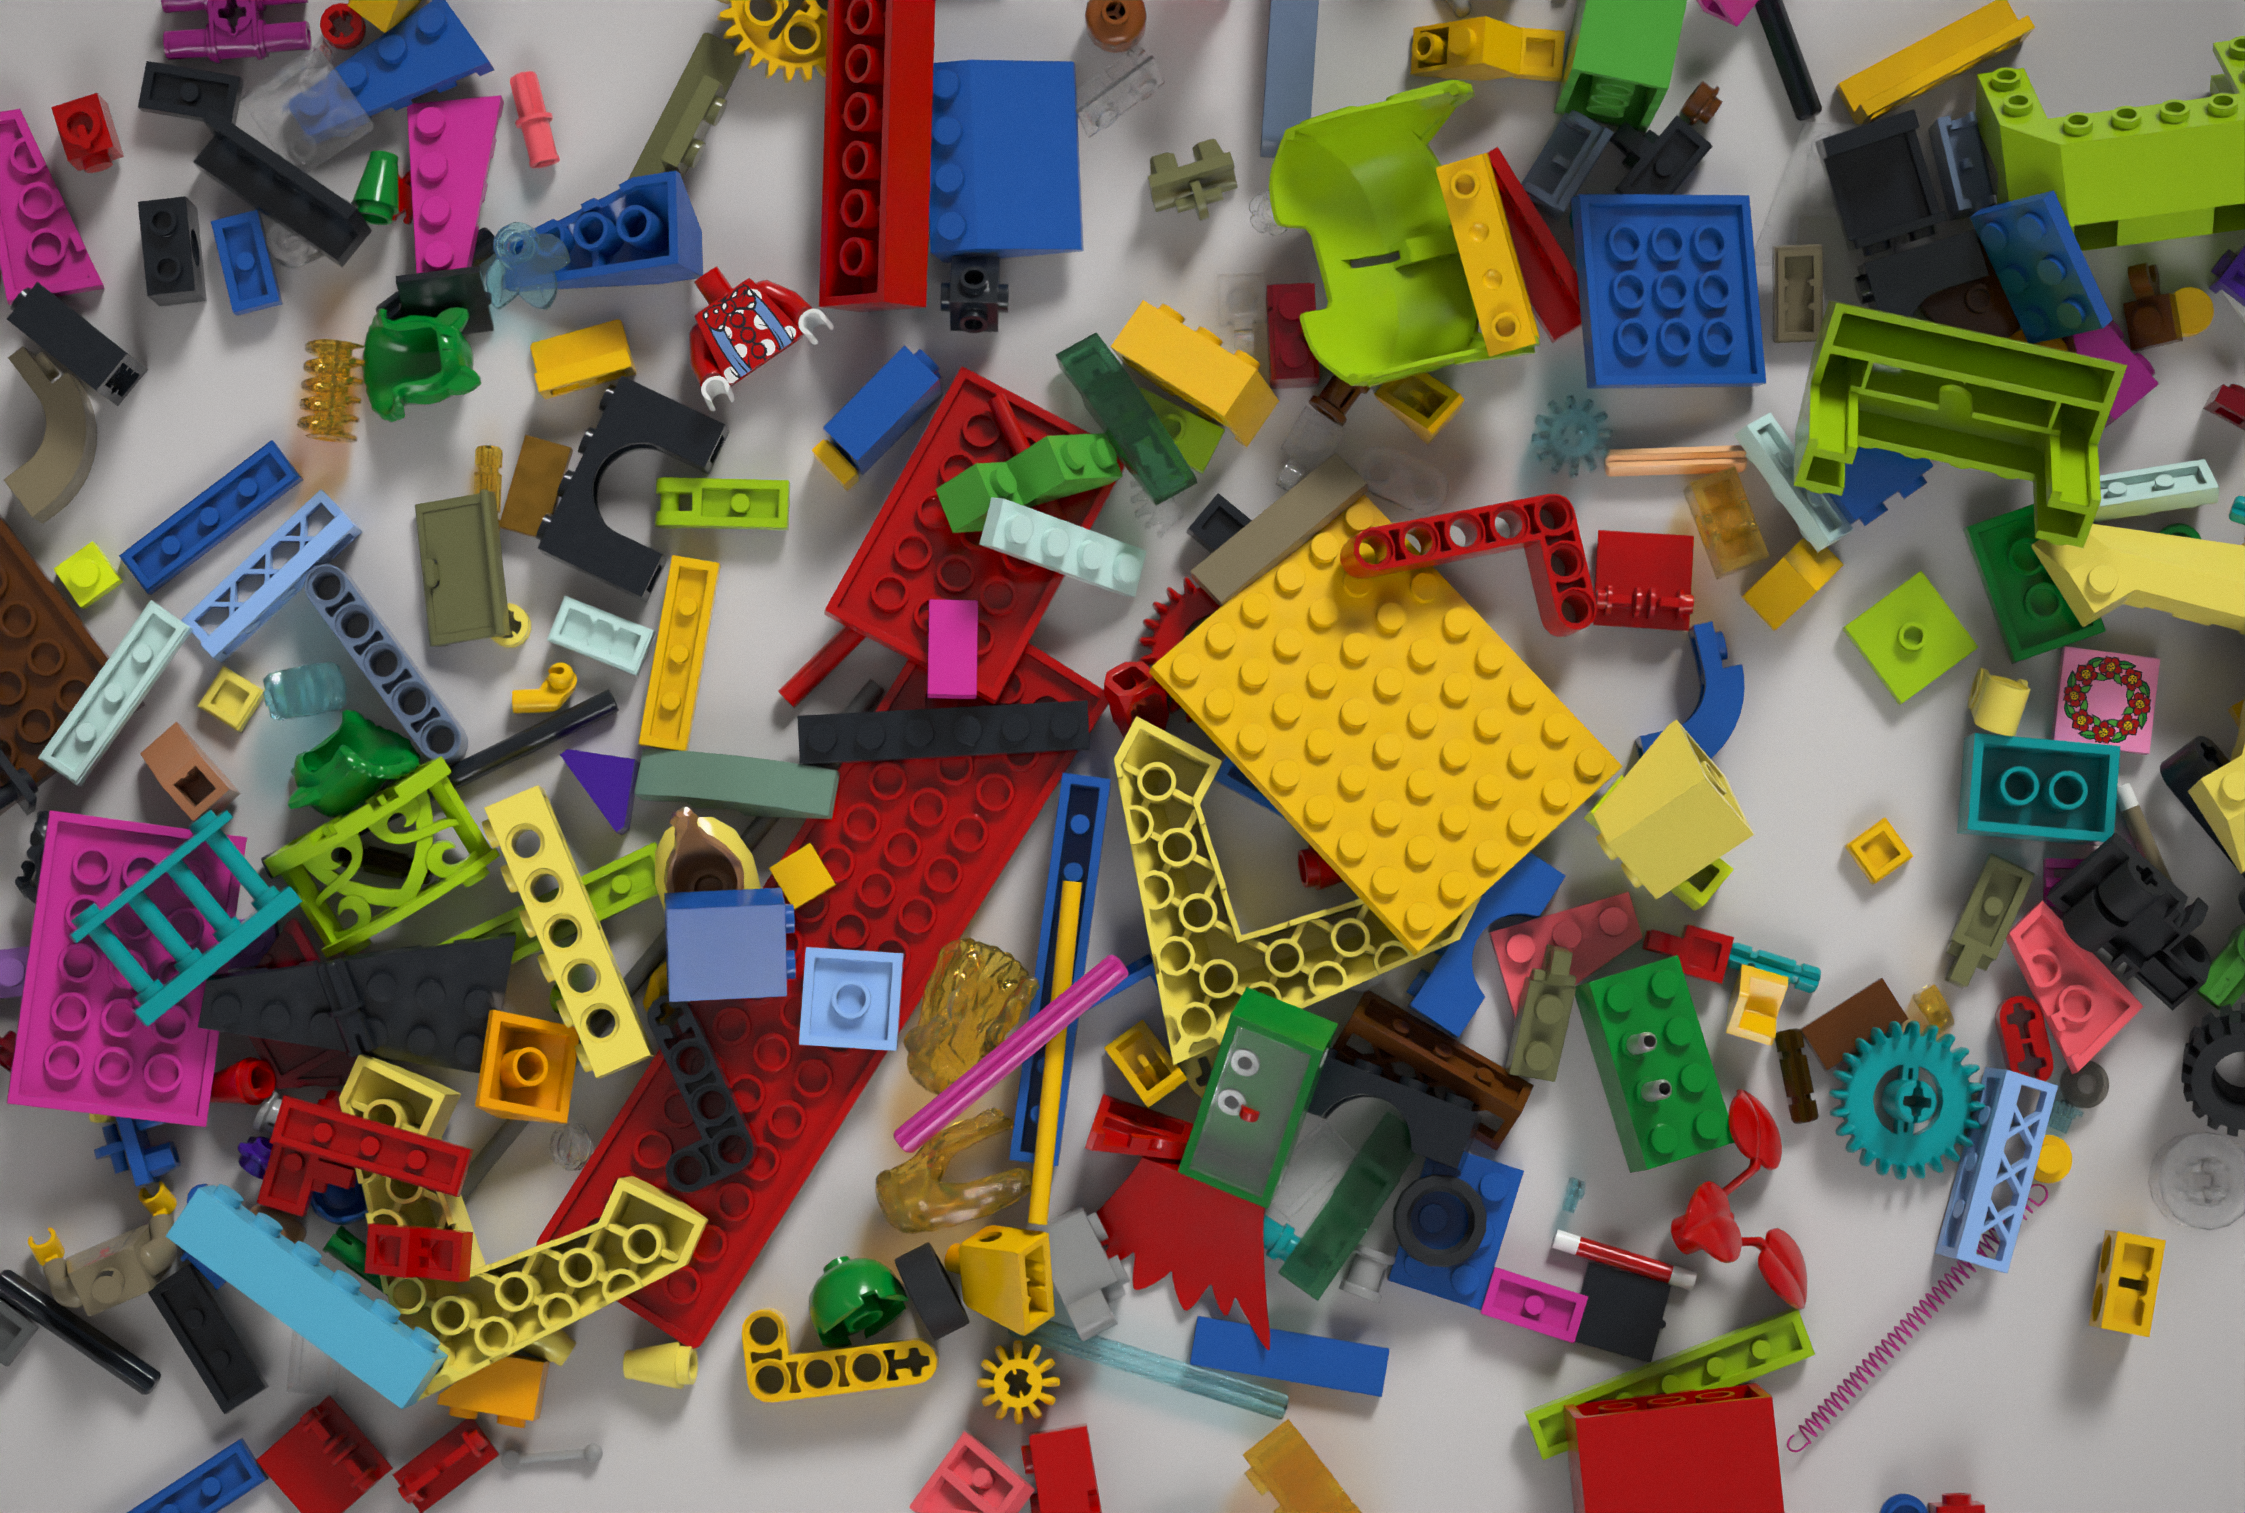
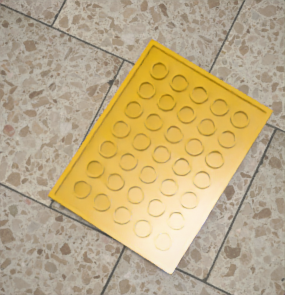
(1386, 727)

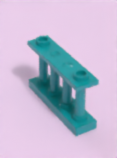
(191, 964)

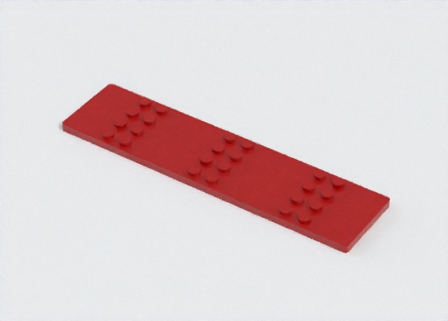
(910, 869)

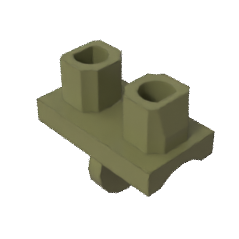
(1194, 183)

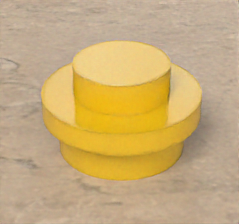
(2053, 1161)

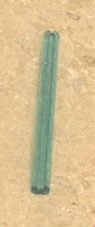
(1159, 1369)

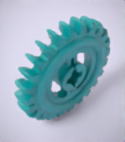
(1902, 1146)

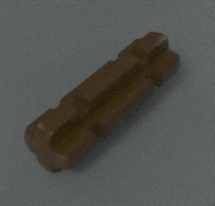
(383, 862)
(1796, 1076)

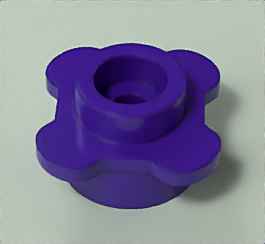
(255, 1155)

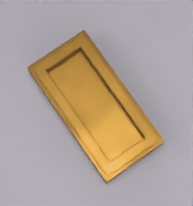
(534, 485)

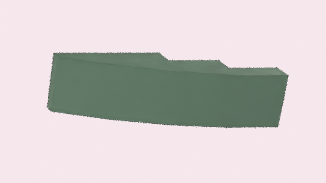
(737, 783)

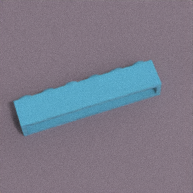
(307, 1294)

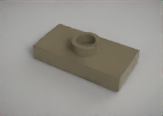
(1797, 292)

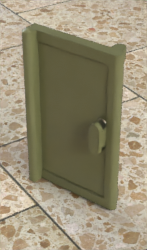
(467, 547)

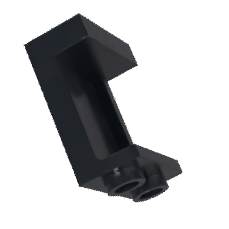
(1880, 183)

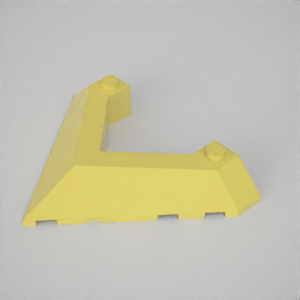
(2178, 576)
(1189, 919)
(527, 1294)

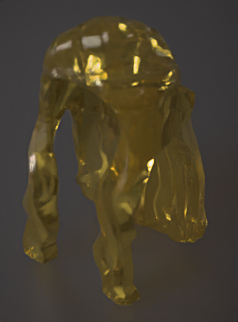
(966, 1011)
(919, 1201)

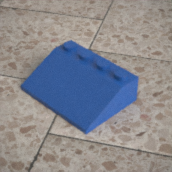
(1004, 159)

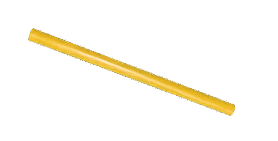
(1054, 1058)

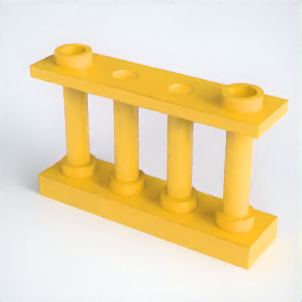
(1488, 254)

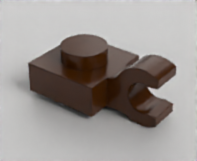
(2152, 317)

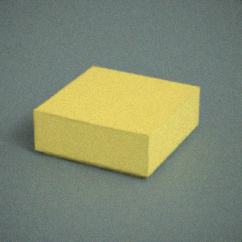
(231, 699)

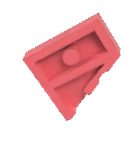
(972, 1482)

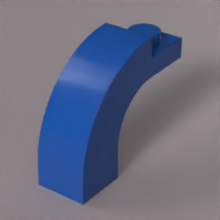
(1719, 694)

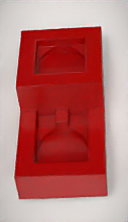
(418, 1252)

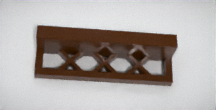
(1436, 1062)

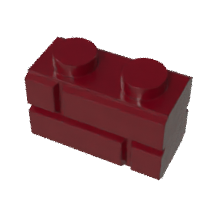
(1288, 351)

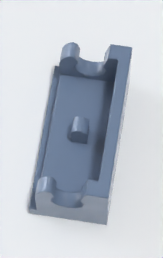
(1565, 163)
(1961, 165)

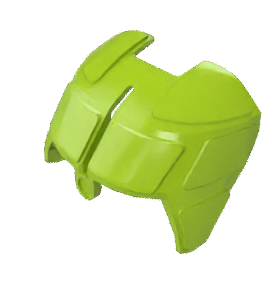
(1368, 191)

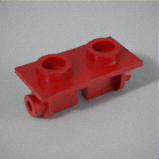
(445, 1465)

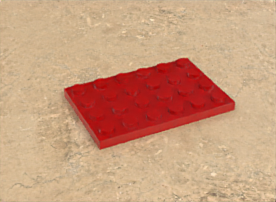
(918, 558)

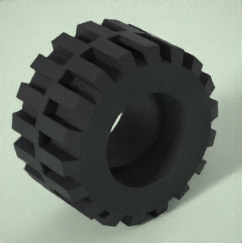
(2202, 1083)

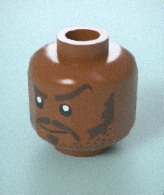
(1116, 34)

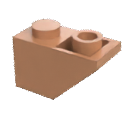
(188, 773)

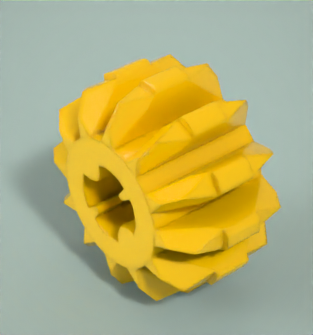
(1002, 1385)

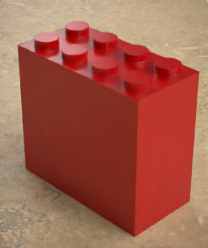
(1676, 1453)

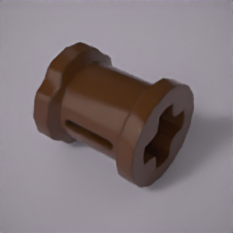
(1337, 399)

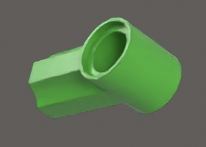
(2226, 972)

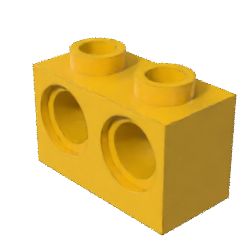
(2127, 1283)

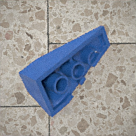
(631, 236)

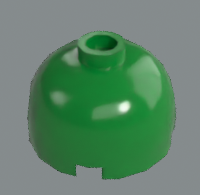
(854, 1298)

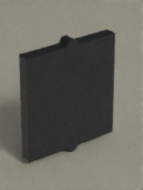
(439, 290)
(1622, 1312)

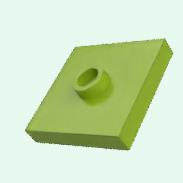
(1910, 637)

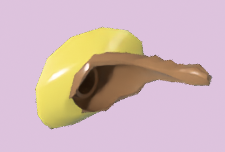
(702, 857)

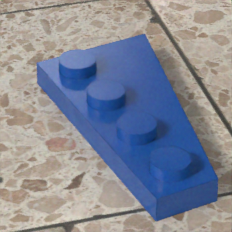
(412, 59)

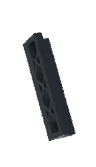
(281, 191)

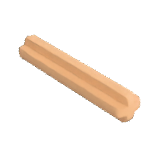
(1674, 460)

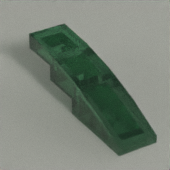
(1126, 419)
(1350, 1207)

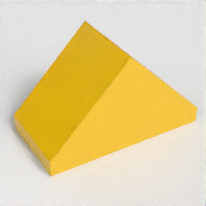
(1421, 403)
(1791, 582)
(1145, 1063)

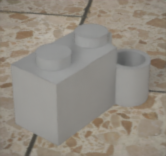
(1083, 1270)

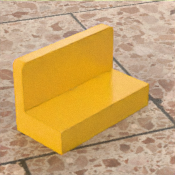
(582, 359)

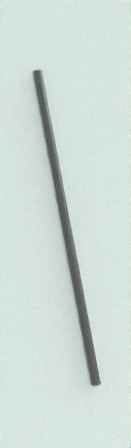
(637, 976)

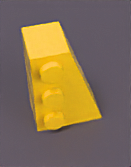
(1196, 369)

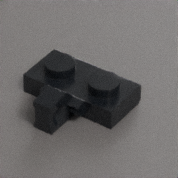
(1658, 161)

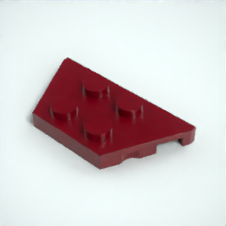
(297, 1063)

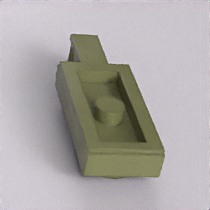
(1986, 917)
(1543, 1017)

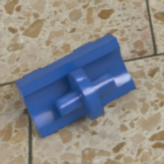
(145, 1161)

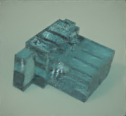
(2062, 1115)
(1574, 1191)

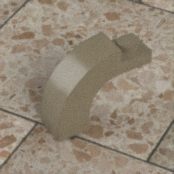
(69, 441)

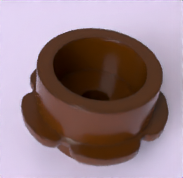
(1702, 103)

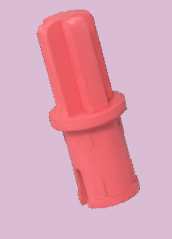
(534, 120)

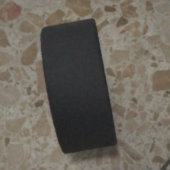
(1476, 1220)
(931, 1291)

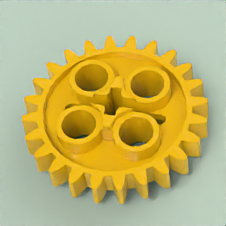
(779, 52)

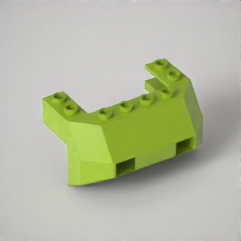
(2126, 169)
(1960, 403)

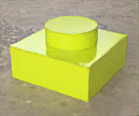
(88, 575)

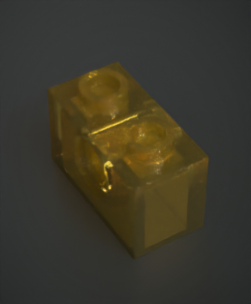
(1725, 522)

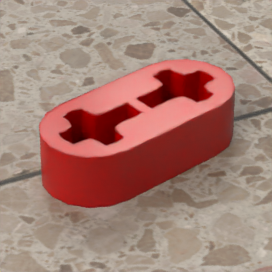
(2035, 1037)

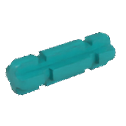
(1804, 977)

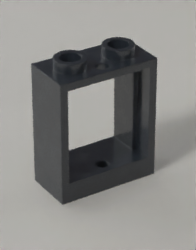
(75, 343)

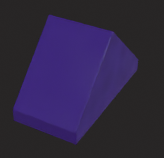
(608, 782)

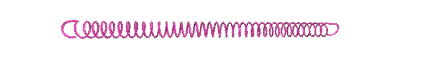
(1887, 1351)

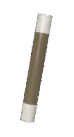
(2139, 828)

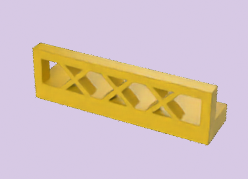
(1933, 61)

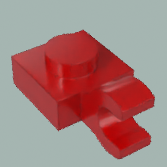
(1700, 951)

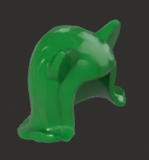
(417, 361)
(350, 766)

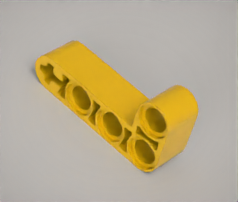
(840, 1359)

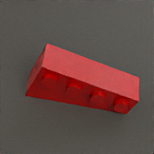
(1062, 1471)

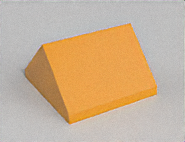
(527, 1068)

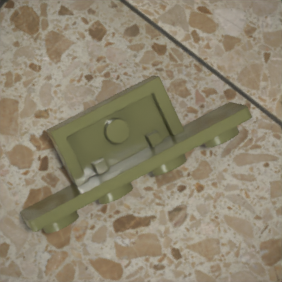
(691, 110)

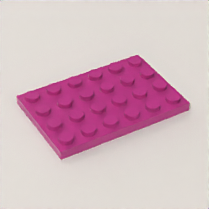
(76, 1021)

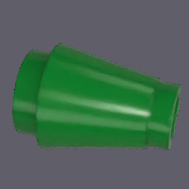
(378, 189)

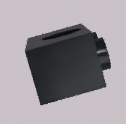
(172, 251)

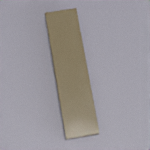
(1280, 529)

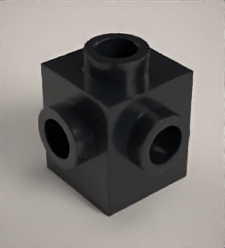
(974, 294)

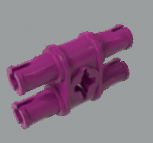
(222, 41)

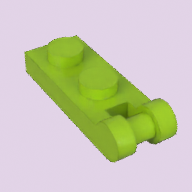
(724, 503)

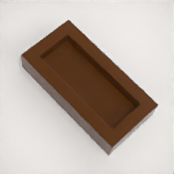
(1852, 1019)

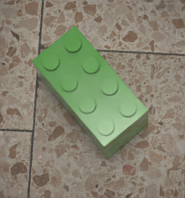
(1620, 60)

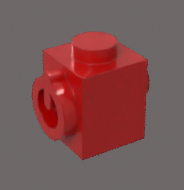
(88, 133)

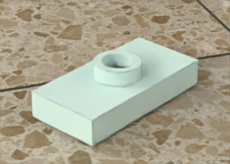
(601, 636)

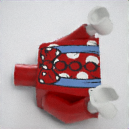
(744, 330)

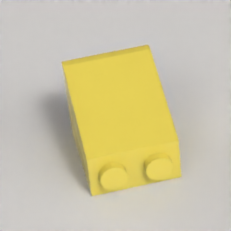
(1670, 814)

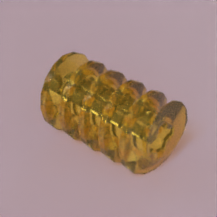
(330, 390)

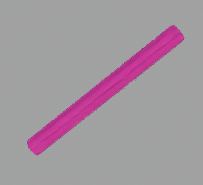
(1010, 1053)

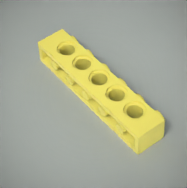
(533, 812)

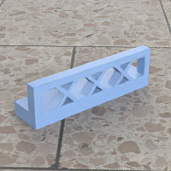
(279, 584)
(1980, 1164)

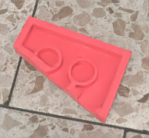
(1589, 931)
(2070, 985)

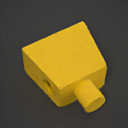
(1006, 1276)

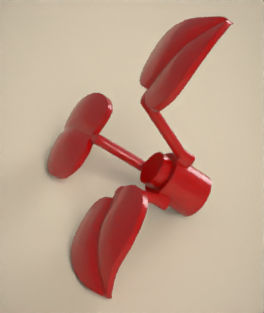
(1711, 1225)

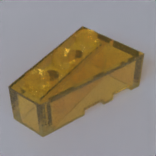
(1295, 1474)

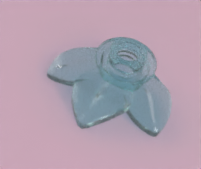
(530, 271)

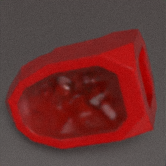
(1135, 693)

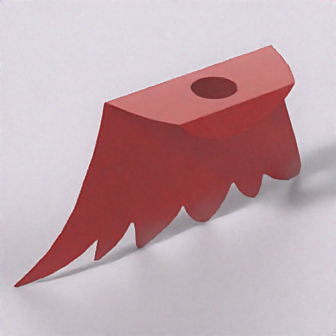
(1192, 1232)

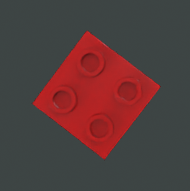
(1644, 580)
(324, 1461)

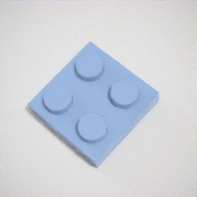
(851, 999)

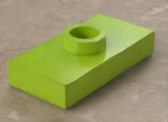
(1191, 434)

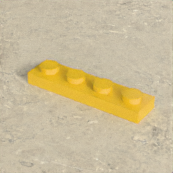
(679, 653)

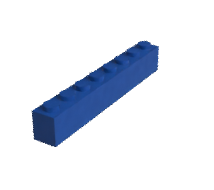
(1076, 859)

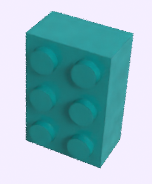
(2038, 789)

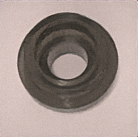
(2071, 1092)

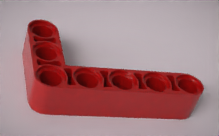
(1484, 540)

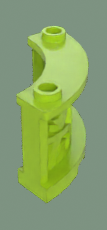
(405, 796)

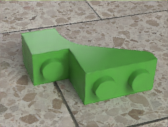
(1037, 475)

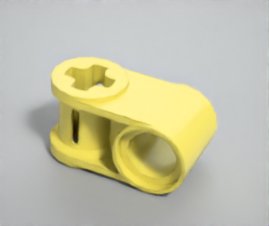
(1997, 702)

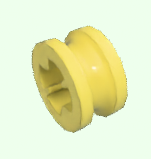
(525, 630)

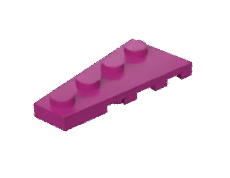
(449, 173)
(35, 226)

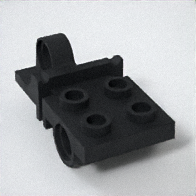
(2137, 917)

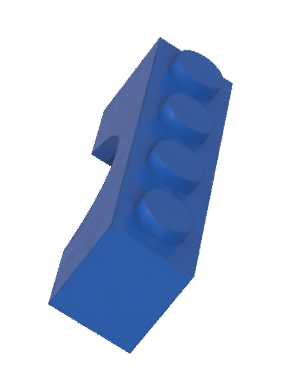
(1450, 992)

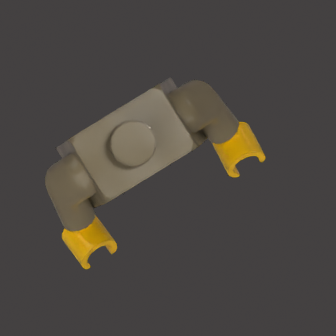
(114, 1268)

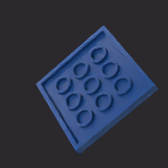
(1668, 291)

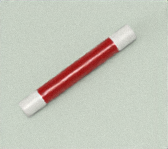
(1624, 1260)

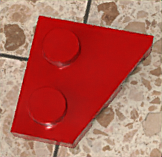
(1137, 1131)

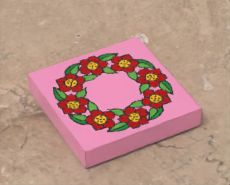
(2105, 699)

